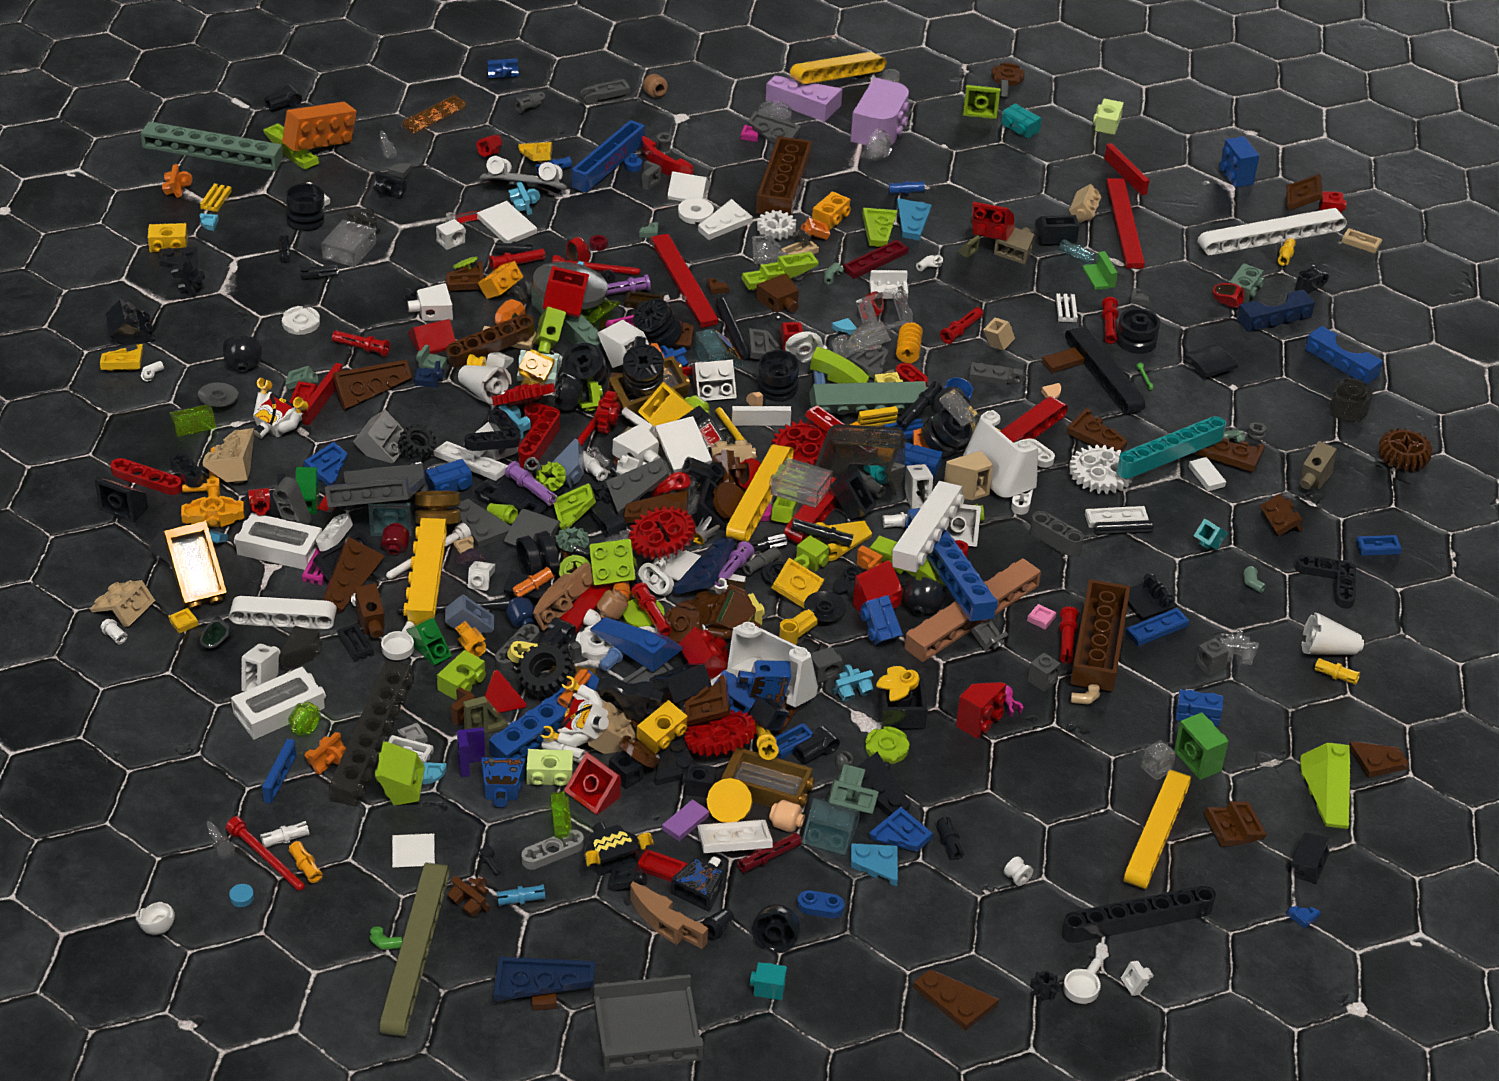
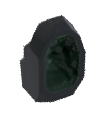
(214, 633)

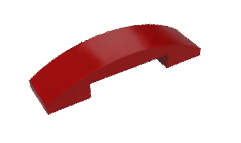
(667, 164)

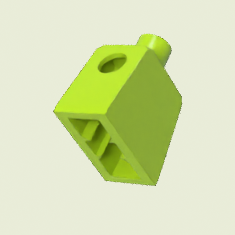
(549, 329)

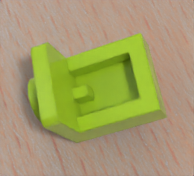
(595, 392)

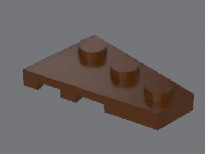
(1094, 432)
(635, 509)
(956, 1000)

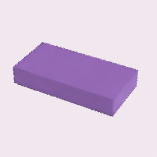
(685, 820)

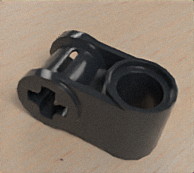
(1311, 279)

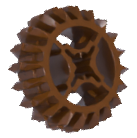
(1405, 450)

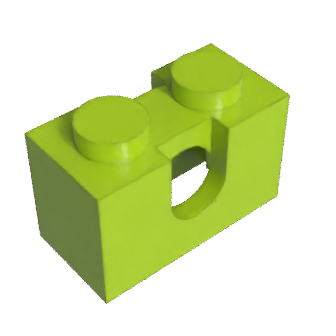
(461, 672)

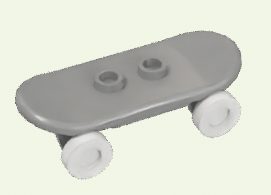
(500, 170)

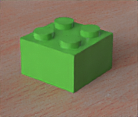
(1201, 746)

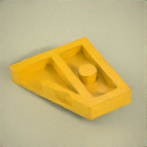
(537, 151)
(122, 359)

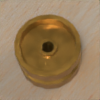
(439, 505)

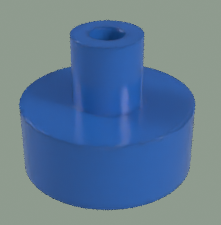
(633, 163)

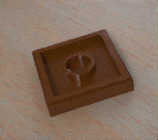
(1304, 192)

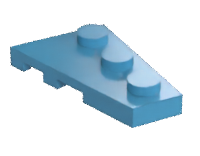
(913, 217)

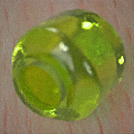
(304, 718)

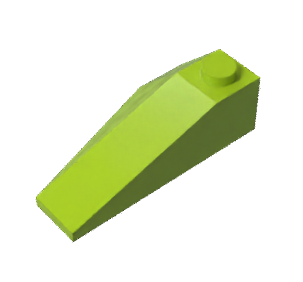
(1328, 780)

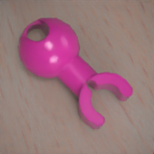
(1011, 703)

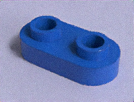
(820, 904)

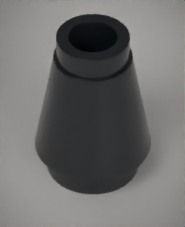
(718, 923)

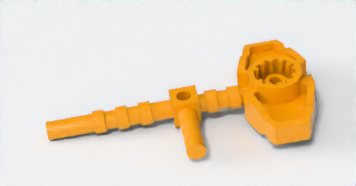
(213, 509)

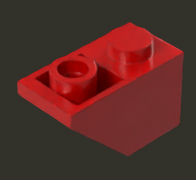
(788, 330)

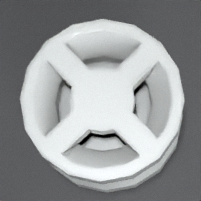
(1018, 871)

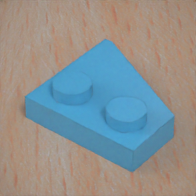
(876, 860)

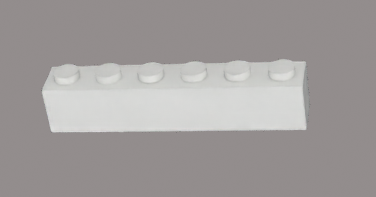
(927, 526)

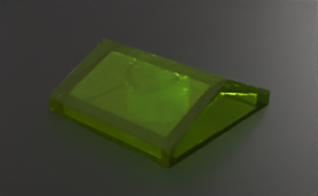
(596, 313)

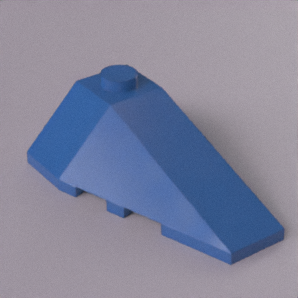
(640, 644)

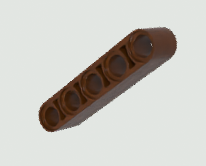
(481, 344)

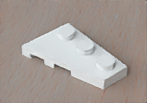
(724, 220)

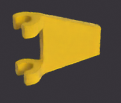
(860, 533)

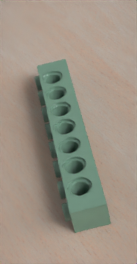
(212, 146)

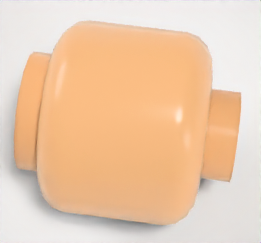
(786, 816)

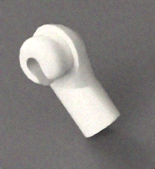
(930, 261)

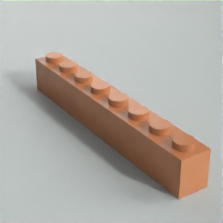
(953, 623)

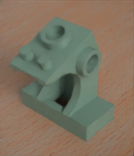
(849, 793)

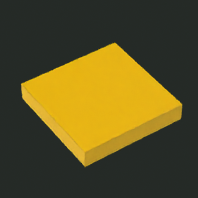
(796, 582)

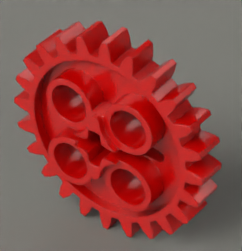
(523, 394)
(804, 439)
(650, 540)
(721, 734)

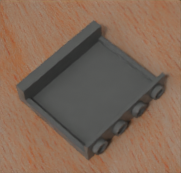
(376, 485)
(647, 1022)

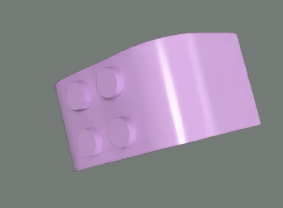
(882, 106)

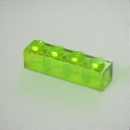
(561, 814)

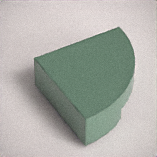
(649, 231)

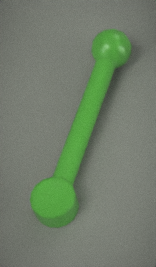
(1140, 366)

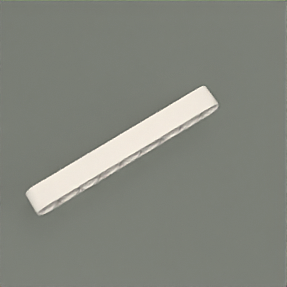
(1272, 231)

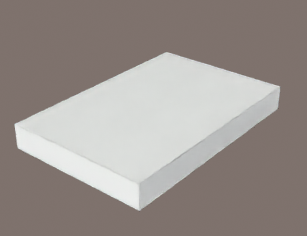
(507, 222)
(681, 440)
(734, 836)

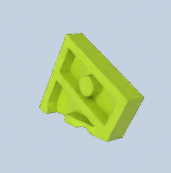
(573, 505)

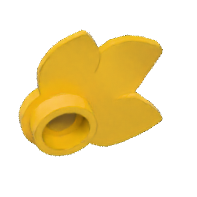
(899, 682)

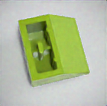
(400, 773)

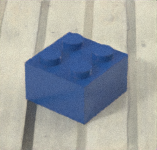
(1239, 161)

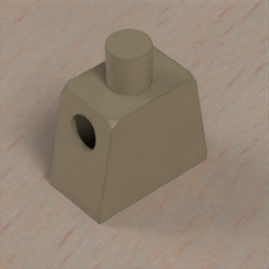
(1017, 246)
(1314, 474)

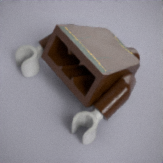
(731, 610)

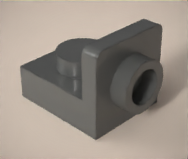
(651, 175)

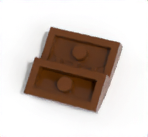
(1235, 824)

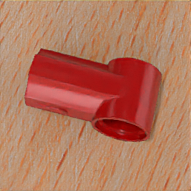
(259, 500)

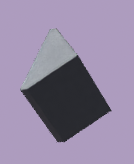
(706, 507)

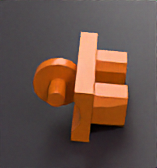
(176, 181)
(329, 752)

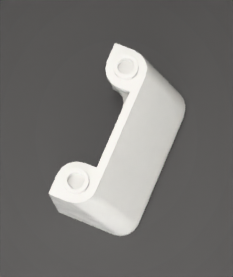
(1012, 462)
(753, 644)

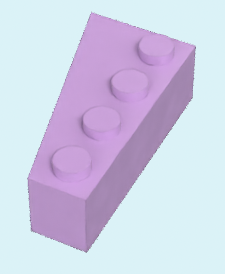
(809, 99)

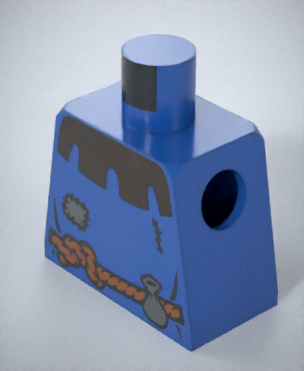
(767, 679)
(502, 779)

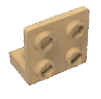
(126, 600)

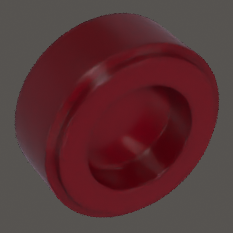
(598, 242)

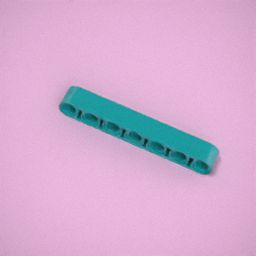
(1171, 447)

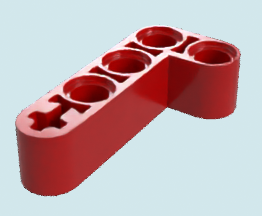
(544, 428)

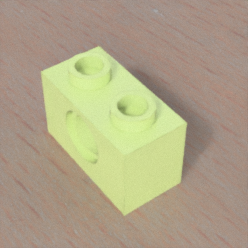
(1108, 116)
(549, 767)

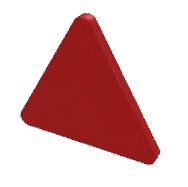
(502, 694)

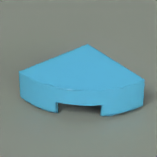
(209, 221)
(844, 326)
(434, 772)

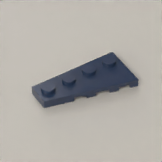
(707, 567)
(536, 976)

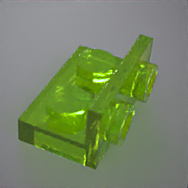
(193, 420)

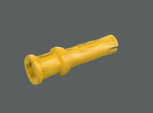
(768, 741)

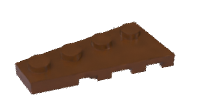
(367, 382)
(1234, 454)
(351, 571)

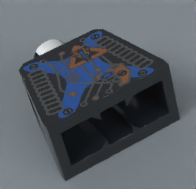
(699, 882)

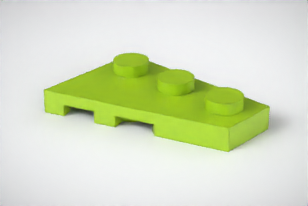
(878, 225)

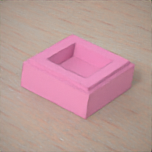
(1041, 616)

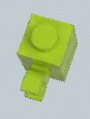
(812, 554)

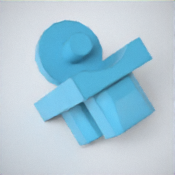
(522, 198)
(514, 413)
(850, 680)

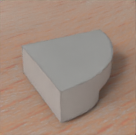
(413, 732)

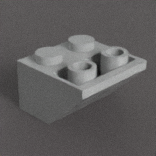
(380, 438)

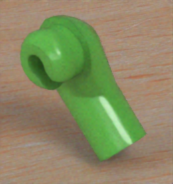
(382, 941)

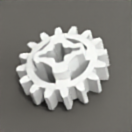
(776, 224)

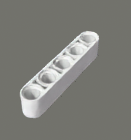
(282, 612)

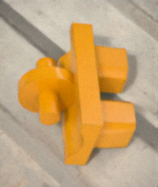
(471, 639)

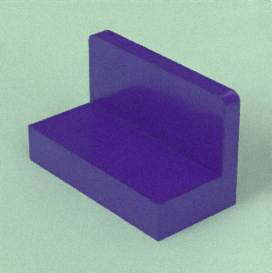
(470, 748)

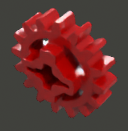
(607, 411)

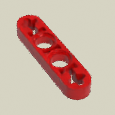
(167, 484)

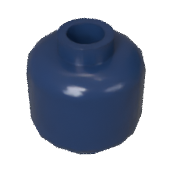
(520, 612)

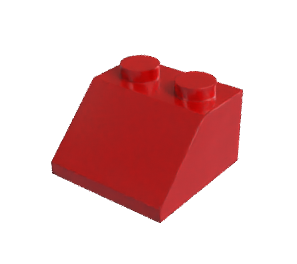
(877, 583)

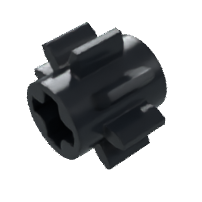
(1045, 985)

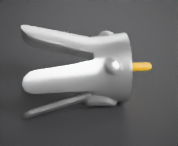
(701, 531)

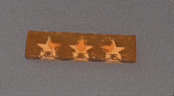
(434, 113)

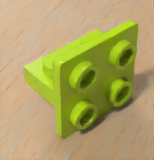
(612, 562)

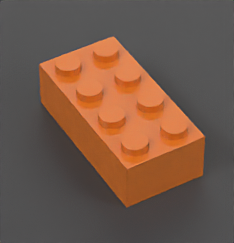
(319, 126)

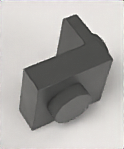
(988, 635)

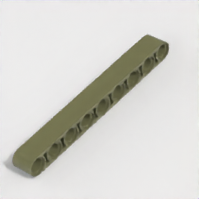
(414, 950)

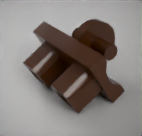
(730, 464)
(476, 900)

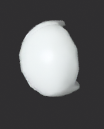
(156, 918)

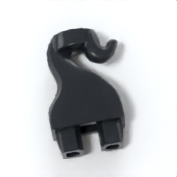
(636, 699)

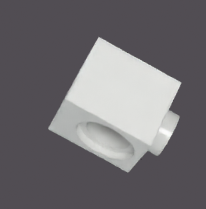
(450, 234)

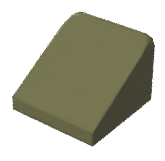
(970, 247)

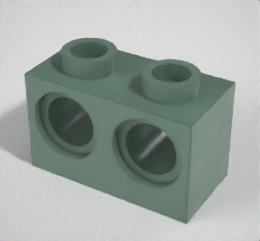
(1250, 279)

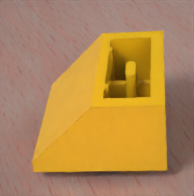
(664, 406)

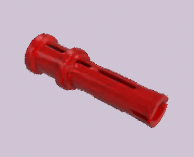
(519, 258)
(1110, 315)
(957, 328)
(368, 344)
(647, 603)
(1068, 628)

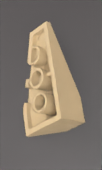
(233, 458)

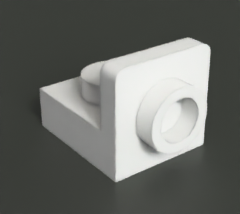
(480, 575)

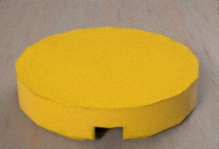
(729, 800)

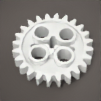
(1097, 469)

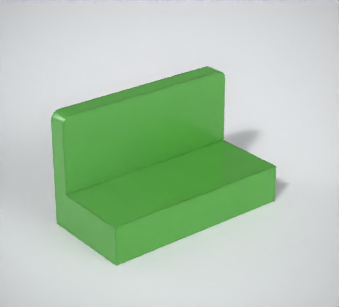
(1102, 274)

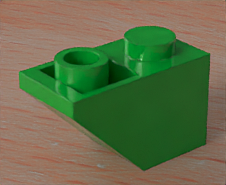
(308, 482)
(429, 641)

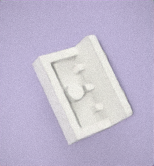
(887, 279)

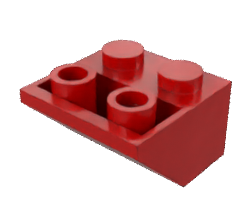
(992, 221)
(566, 290)
(704, 648)
(980, 707)

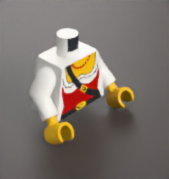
(274, 413)
(582, 718)

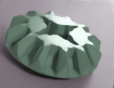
(567, 544)

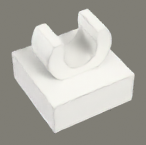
(1136, 977)

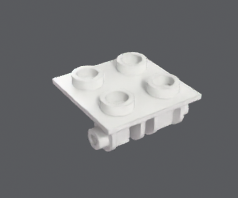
(678, 564)

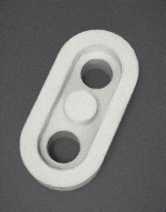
(1045, 456)
(657, 580)

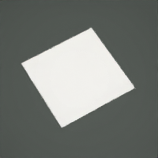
(413, 850)

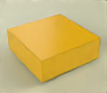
(183, 620)

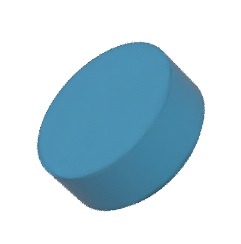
(241, 895)

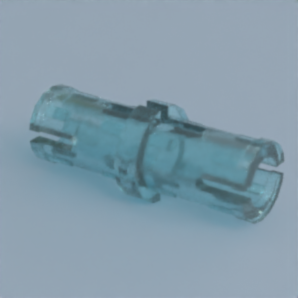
(1077, 251)

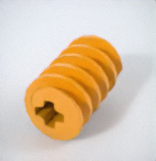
(909, 342)

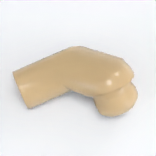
(1087, 697)

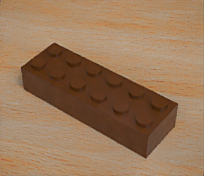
(784, 175)
(1100, 635)

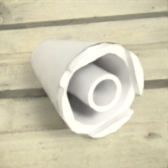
(485, 380)
(1329, 637)

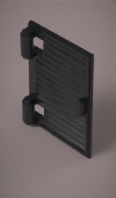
(509, 493)

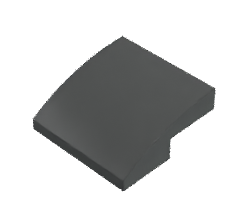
(528, 524)

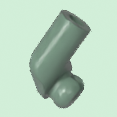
(834, 268)
(1234, 434)
(1250, 579)

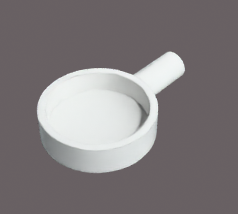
(398, 644)
(1083, 985)

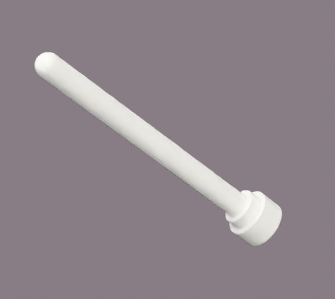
(460, 532)

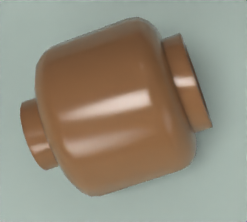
(655, 86)
(612, 604)

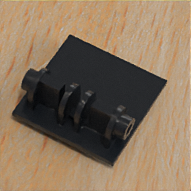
(1150, 597)

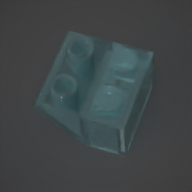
(830, 826)

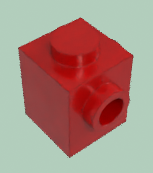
(1332, 200)

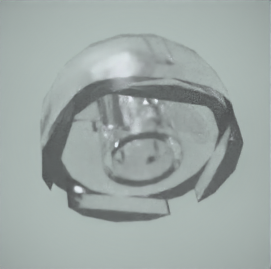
(877, 146)

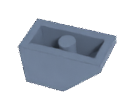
(572, 462)
(467, 610)

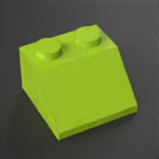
(981, 102)

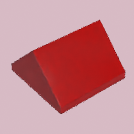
(436, 335)
(594, 784)

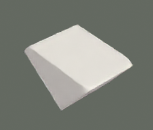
(499, 360)

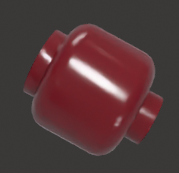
(395, 538)

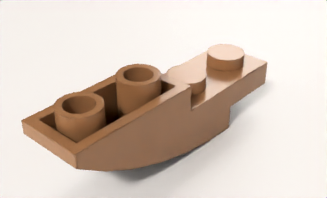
(561, 593)
(660, 916)

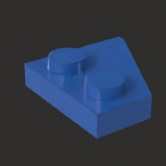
(328, 463)
(902, 831)

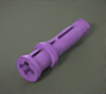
(631, 285)
(524, 479)
(736, 560)

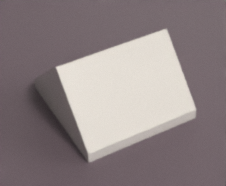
(687, 187)
(966, 524)

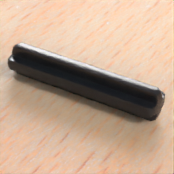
(1123, 527)

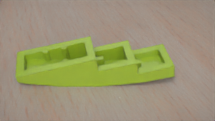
(301, 158)
(790, 264)
(885, 547)

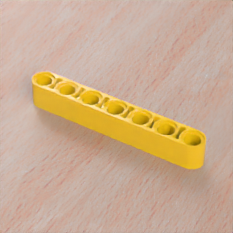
(837, 67)
(757, 495)
(1157, 829)

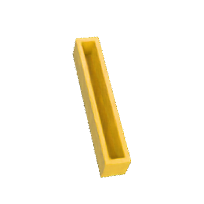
(427, 570)

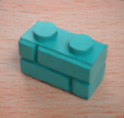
(1021, 120)

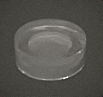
(891, 75)

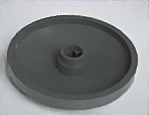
(596, 289)

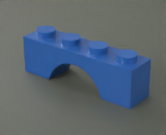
(1357, 365)

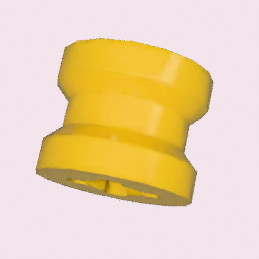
(473, 360)

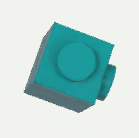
(1210, 535)
(769, 980)

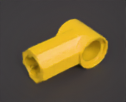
(794, 628)

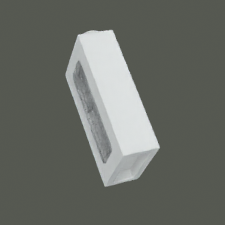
(277, 541)
(271, 703)

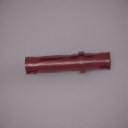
(748, 862)

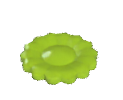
(466, 262)

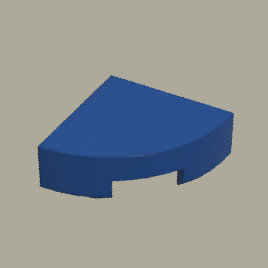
(1303, 916)

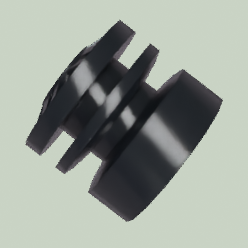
(305, 206)
(658, 322)
(643, 369)
(778, 375)

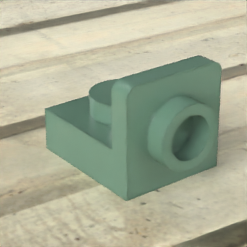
(429, 360)
(302, 374)

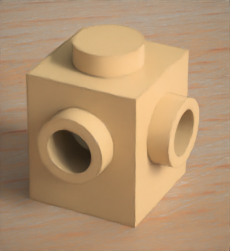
(999, 333)

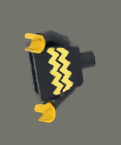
(613, 847)

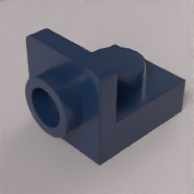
(429, 377)

